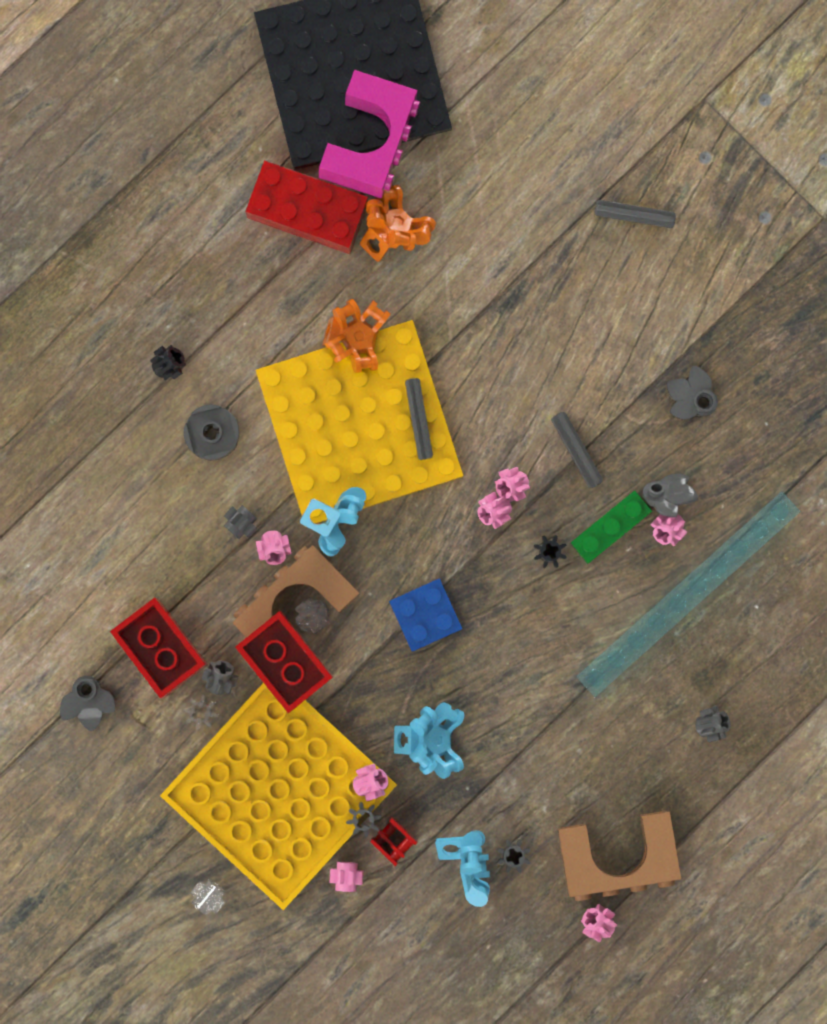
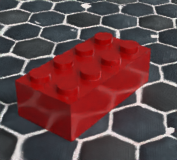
(306, 207)

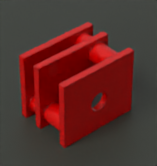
(398, 851)

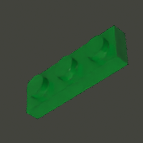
(611, 527)

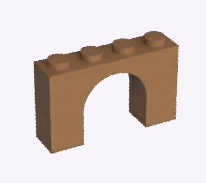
(308, 570)
(657, 864)

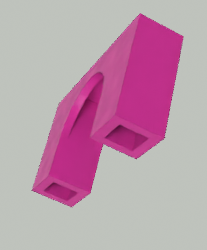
(372, 170)

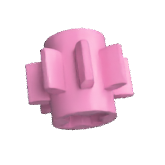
(512, 484)
(494, 510)
(668, 529)
(273, 547)
(370, 782)
(346, 876)
(598, 923)

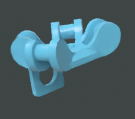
(344, 511)
(431, 740)
(472, 864)

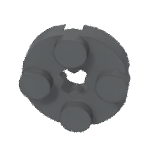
(198, 423)

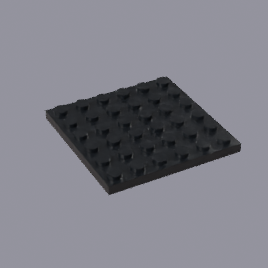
(311, 60)

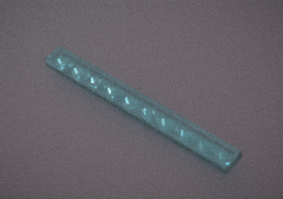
(688, 594)

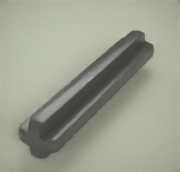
(635, 213)
(418, 419)
(577, 450)

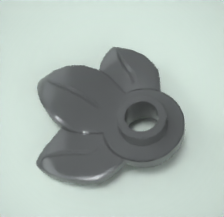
(688, 393)
(669, 494)
(87, 707)

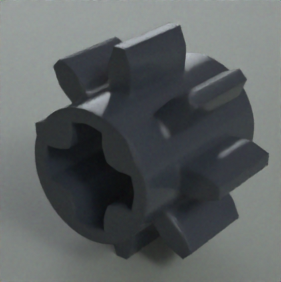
(168, 362)
(552, 544)

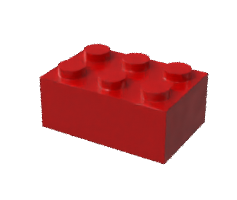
(158, 648)
(284, 662)

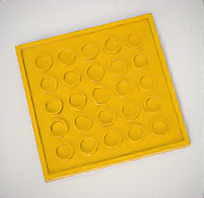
(357, 427)
(274, 793)

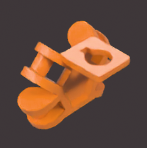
(394, 225)
(356, 336)

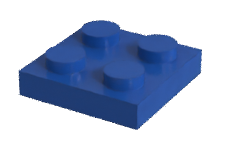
(425, 615)

